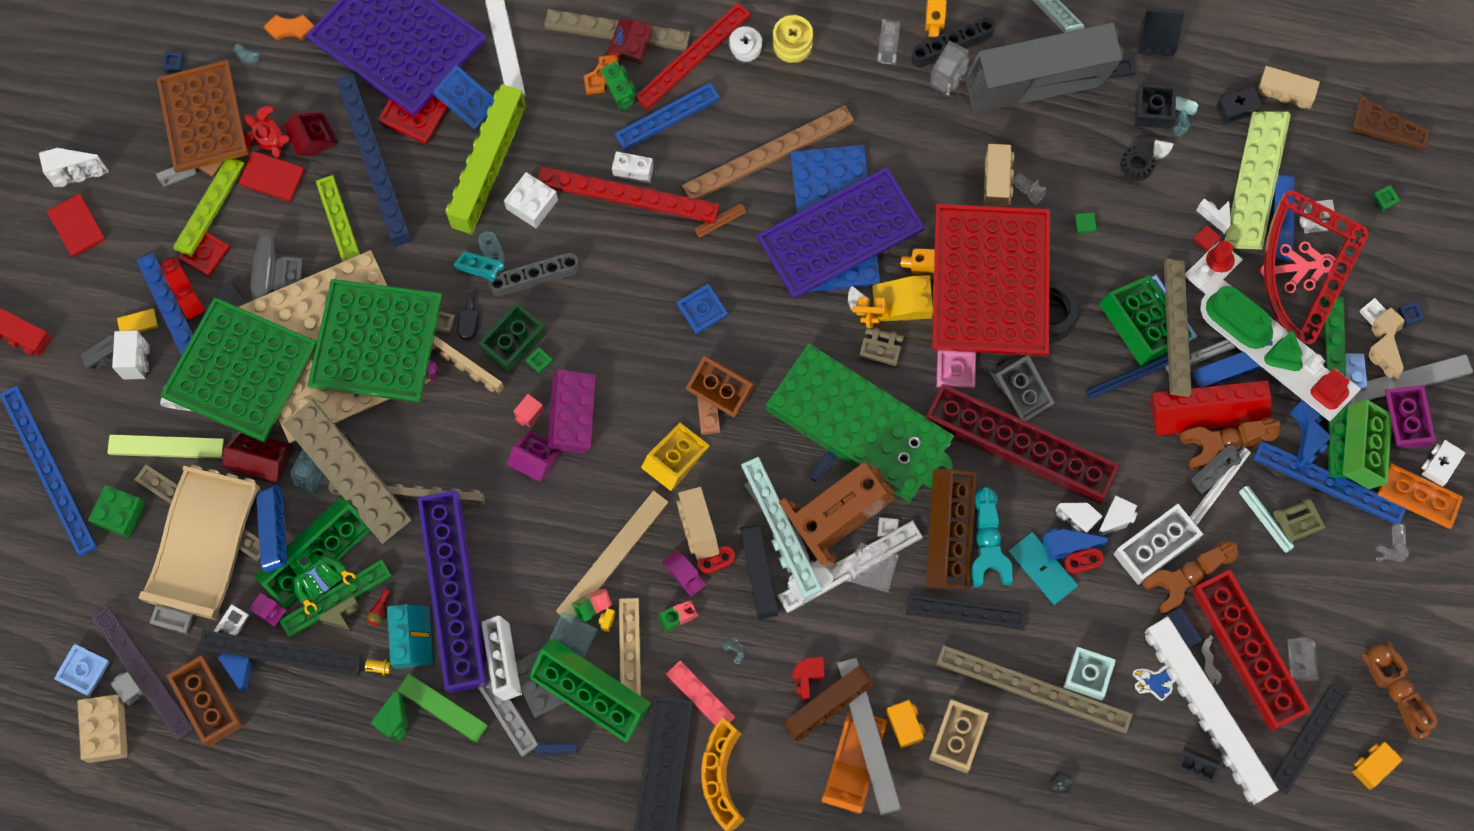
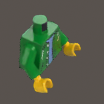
(316, 576)

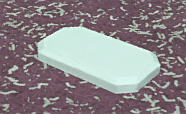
(1185, 104)

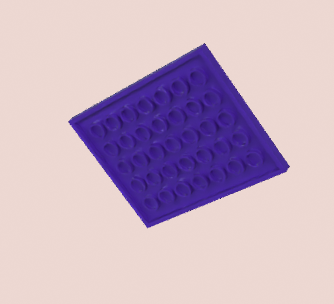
(397, 45)

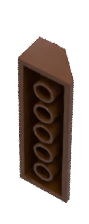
(951, 529)

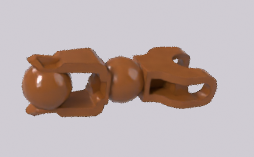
(1213, 443)
(1191, 574)
(1401, 690)

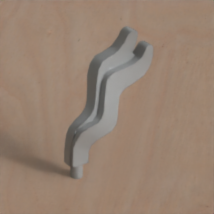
(1209, 670)

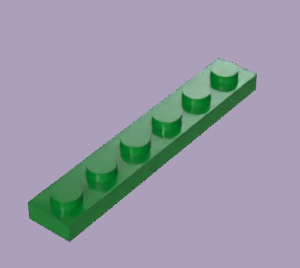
(364, 582)

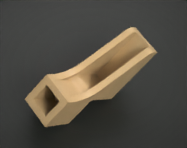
(1385, 351)

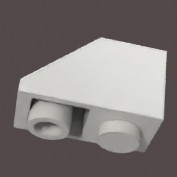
(1079, 515)

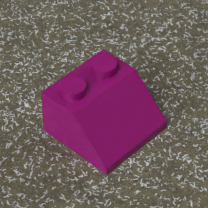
(532, 456)

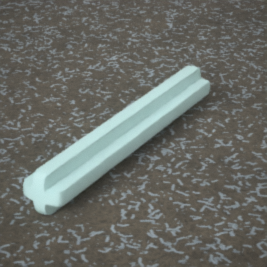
(1265, 517)

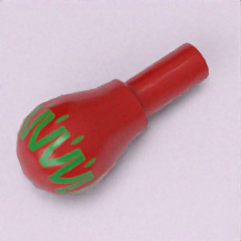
(377, 613)

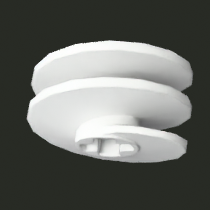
(743, 51)

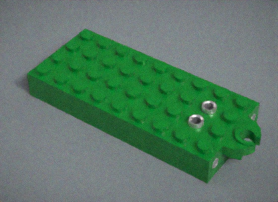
(860, 422)

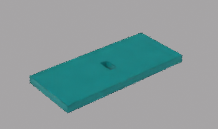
(1053, 580)

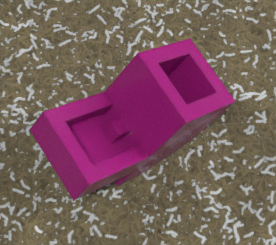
(684, 573)
(267, 609)

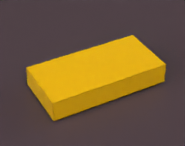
(139, 321)

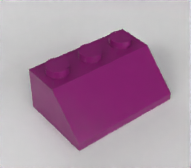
(1410, 417)

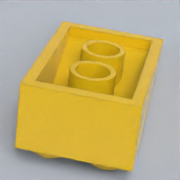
(906, 298)
(674, 456)

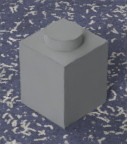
(127, 688)

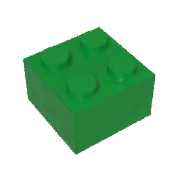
(117, 512)

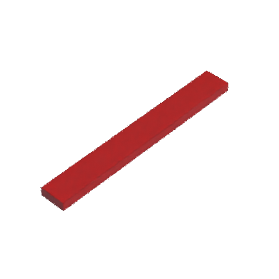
(692, 56)

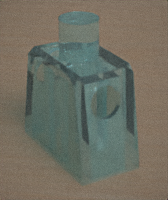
(305, 473)

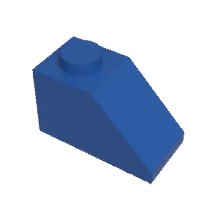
(238, 668)

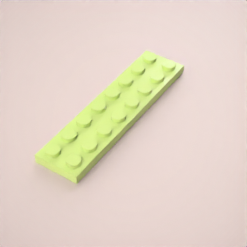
(1257, 179)

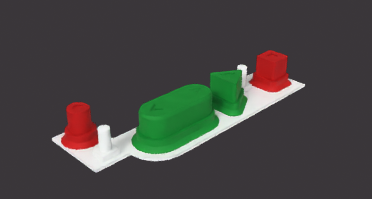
(1254, 329)

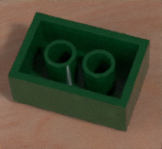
(512, 337)

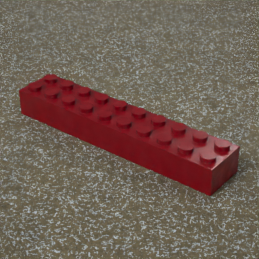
(1023, 444)

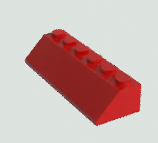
(1211, 407)

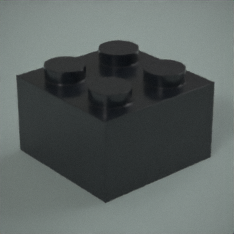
(1155, 105)

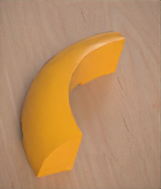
(714, 775)

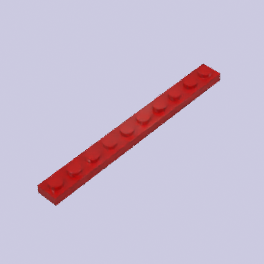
(629, 195)

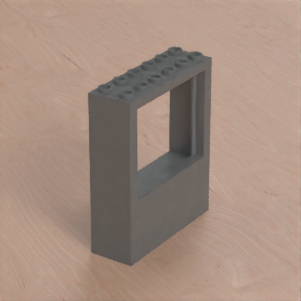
(1005, 73)

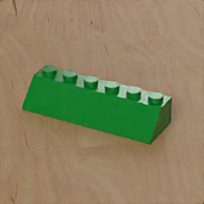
(328, 535)
(589, 690)

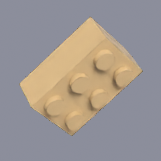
(998, 175)
(697, 523)
(102, 729)
(958, 736)

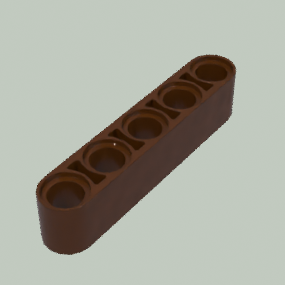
(828, 703)

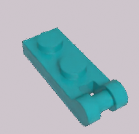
(479, 265)

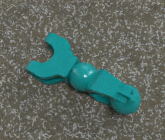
(989, 540)

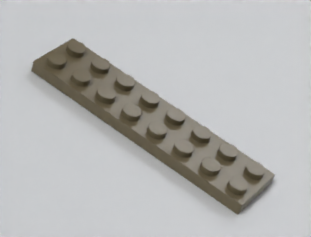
(347, 471)

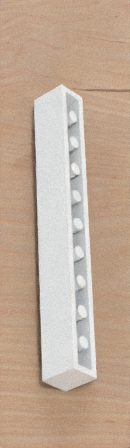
(1210, 710)

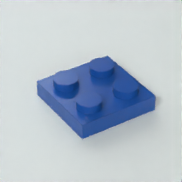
(702, 309)

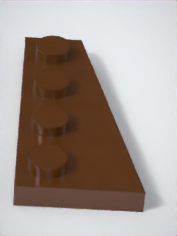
(1379, 123)

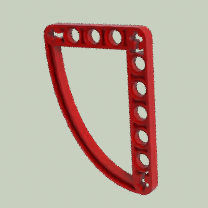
(1269, 262)

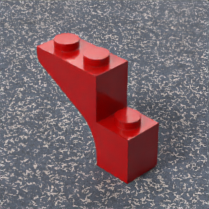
(181, 287)

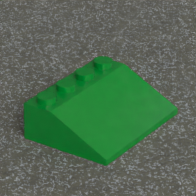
(1139, 318)

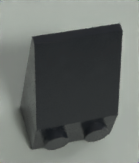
(1160, 31)

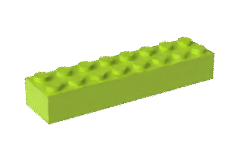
(486, 159)

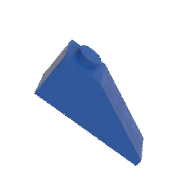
(1065, 542)

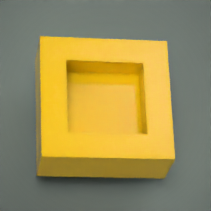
(606, 620)

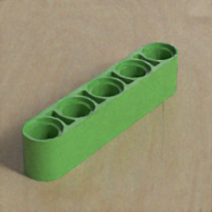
(442, 708)

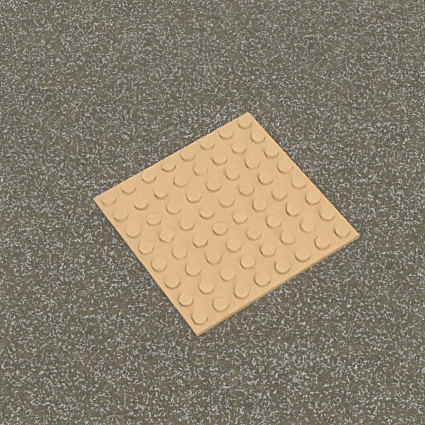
(301, 310)

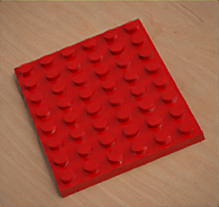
(991, 280)

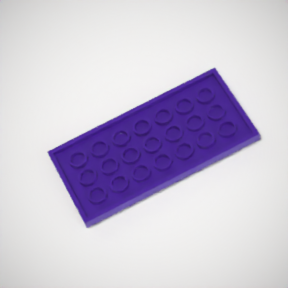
(840, 233)

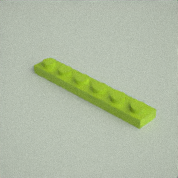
(209, 206)

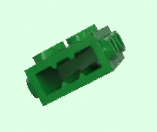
(616, 81)

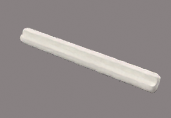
(1217, 488)

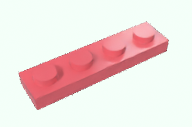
(699, 694)

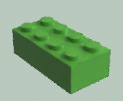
(1367, 444)

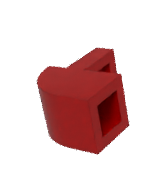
(807, 670)

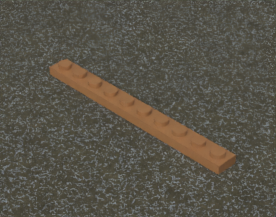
(768, 153)

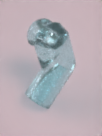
(245, 56)
(1184, 124)

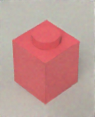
(528, 411)

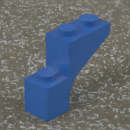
(1313, 436)

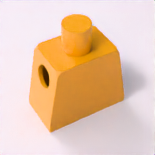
(935, 17)
(920, 263)

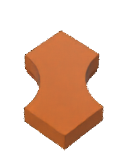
(281, 27)
(594, 81)

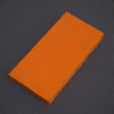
(1421, 496)

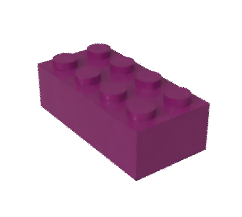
(571, 411)

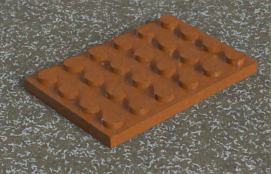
(202, 116)

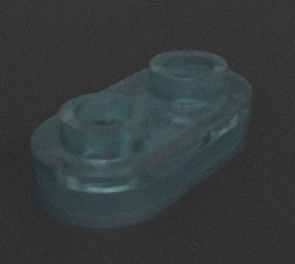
(493, 249)

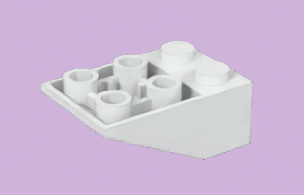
(70, 166)

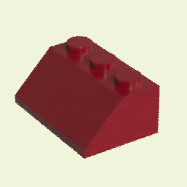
(257, 458)

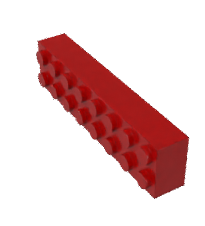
(1250, 650)

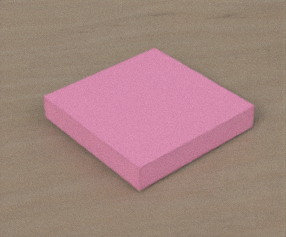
(956, 369)

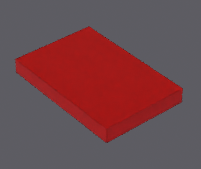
(271, 176)
(76, 225)

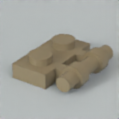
(881, 351)

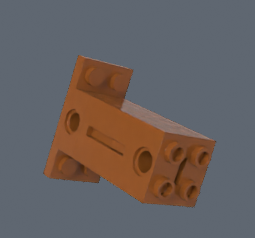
(839, 510)

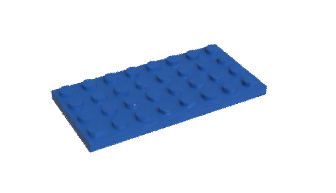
(819, 176)

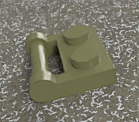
(1300, 526)

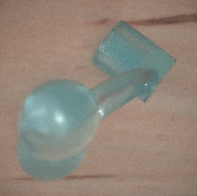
(728, 645)

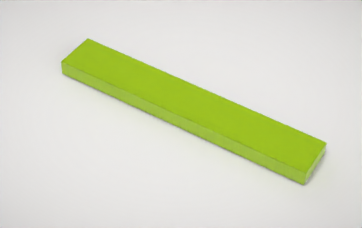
(337, 218)

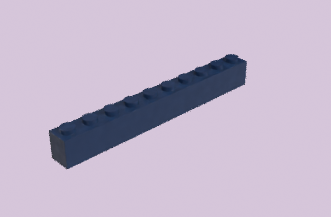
(373, 160)

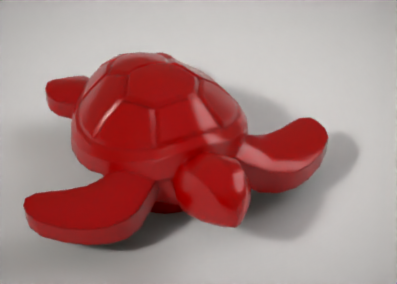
(265, 132)

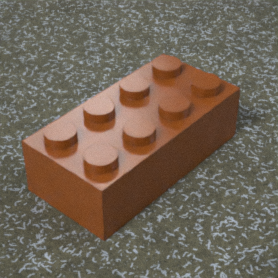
(204, 701)

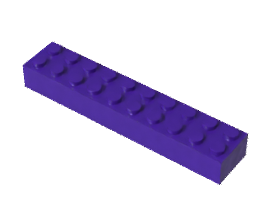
(452, 592)

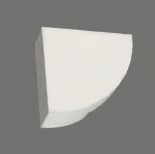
(1161, 149)
(853, 297)

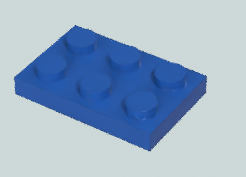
(464, 97)

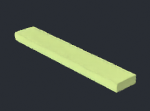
(166, 446)

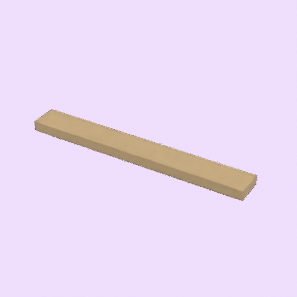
(616, 551)

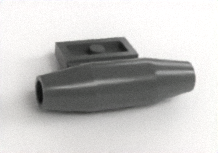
(269, 272)

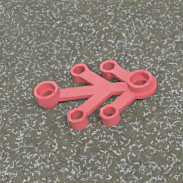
(1303, 266)

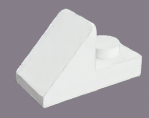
(1216, 217)

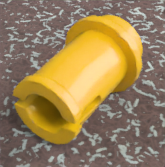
(378, 666)

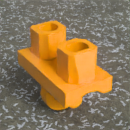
(863, 309)

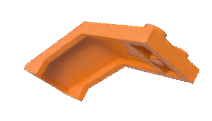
(849, 773)

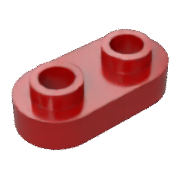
(716, 561)
(1083, 561)

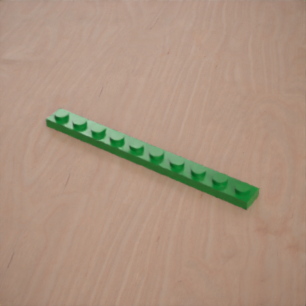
(1336, 359)

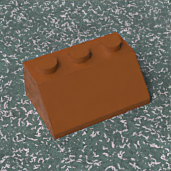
(720, 386)

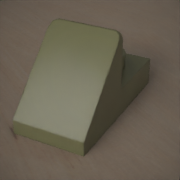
(335, 616)

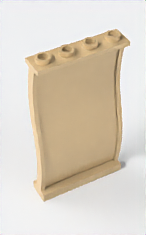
(200, 542)

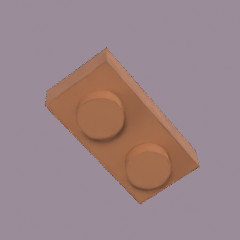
(708, 417)

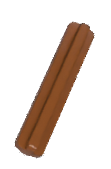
(721, 220)

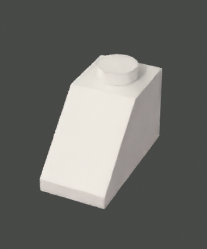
(1118, 516)

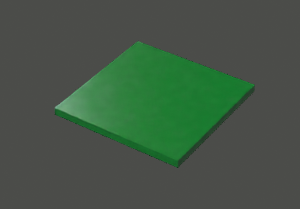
(375, 340)
(239, 369)

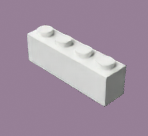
(501, 658)

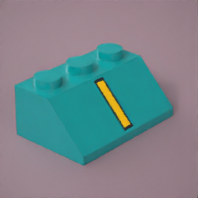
(410, 636)

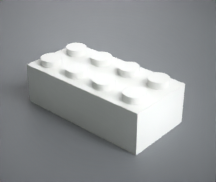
(1158, 544)

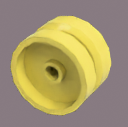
(792, 38)

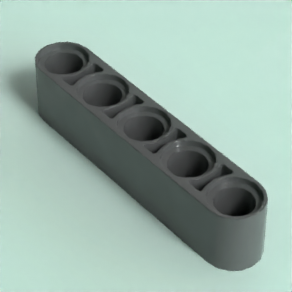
(540, 267)

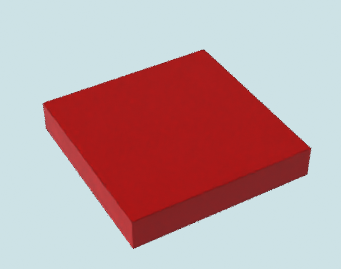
(207, 255)

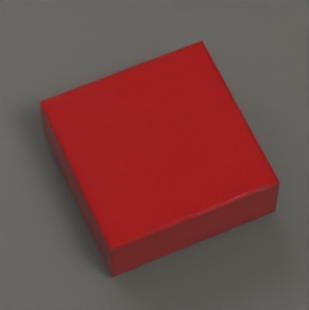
(1207, 238)

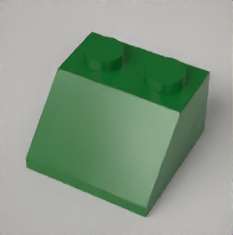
(392, 718)

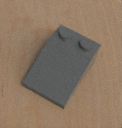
(1022, 387)

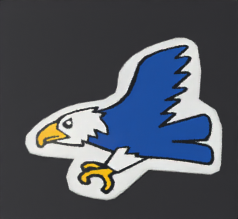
(1155, 682)

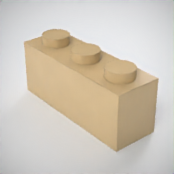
(1288, 87)

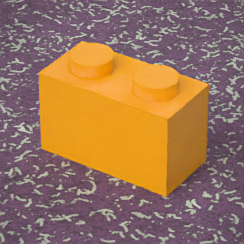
(905, 724)
(1376, 765)

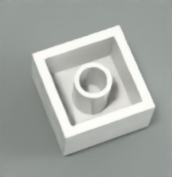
(531, 200)
(130, 355)

